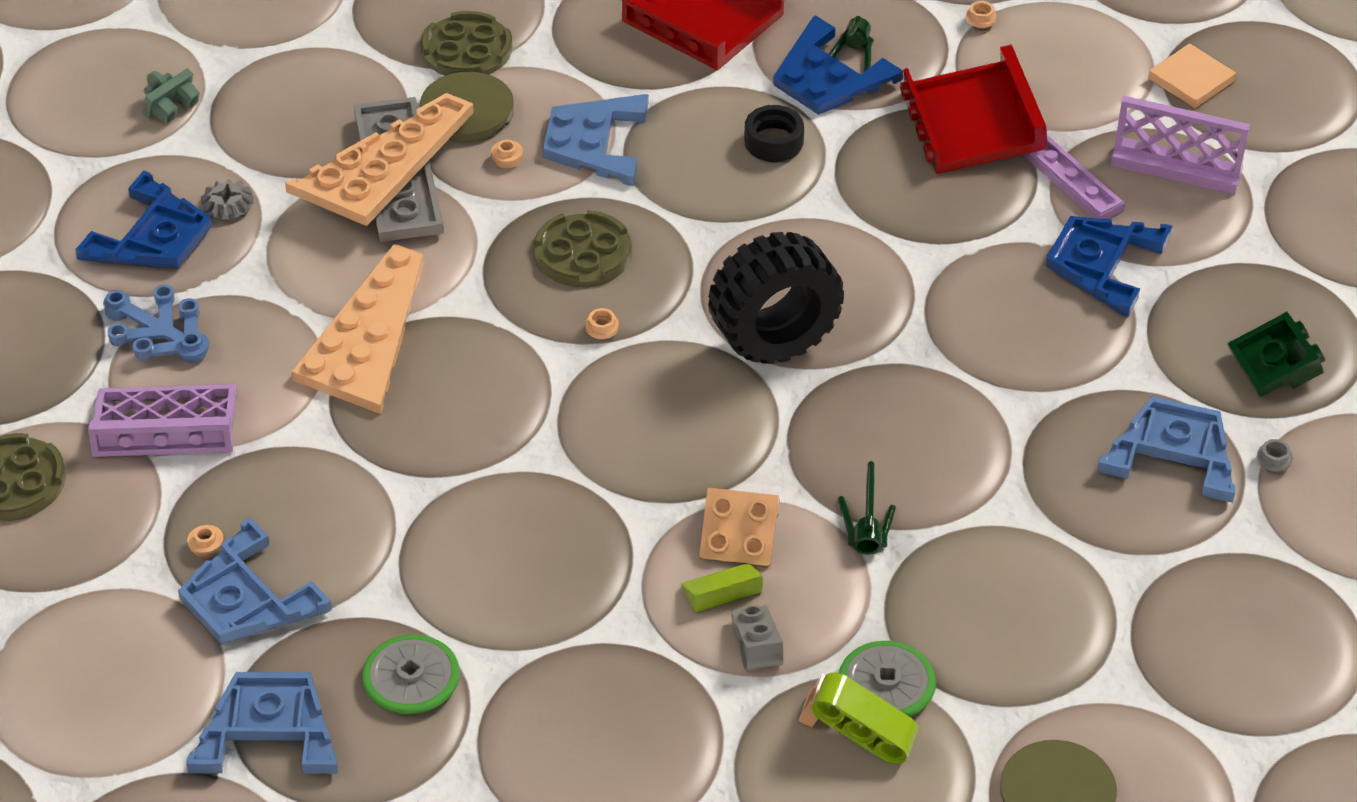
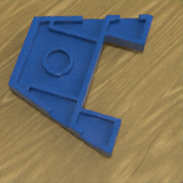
(821, 79)
(159, 238)
(1091, 250)

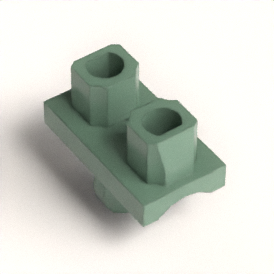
(165, 90)

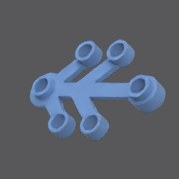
(188, 345)

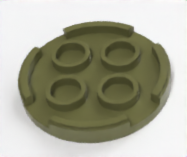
(466, 44)
(490, 98)
(583, 249)
(29, 475)
(1057, 774)

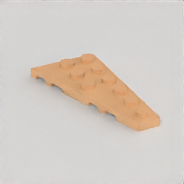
(380, 165)
(365, 337)

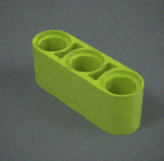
(865, 718)

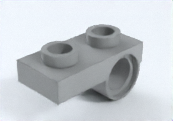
(758, 637)

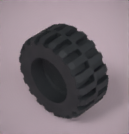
(757, 275)

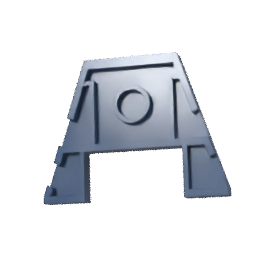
(581, 134)
(1175, 434)
(233, 598)
(267, 709)

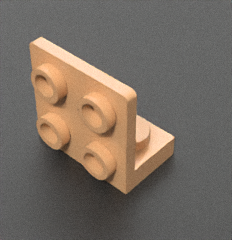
(739, 527)

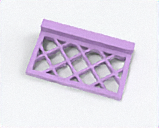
(1176, 162)
(164, 433)

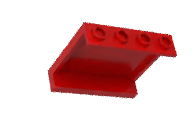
(703, 28)
(975, 114)

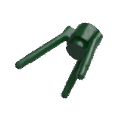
(856, 36)
(867, 535)

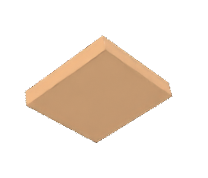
(1192, 75)

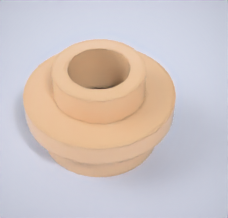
(981, 14)
(507, 153)
(602, 324)
(205, 541)

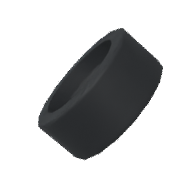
(774, 117)

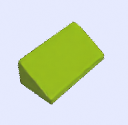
(723, 587)

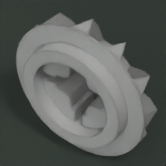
(237, 205)

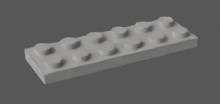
(416, 207)

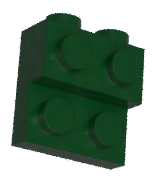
(1277, 355)

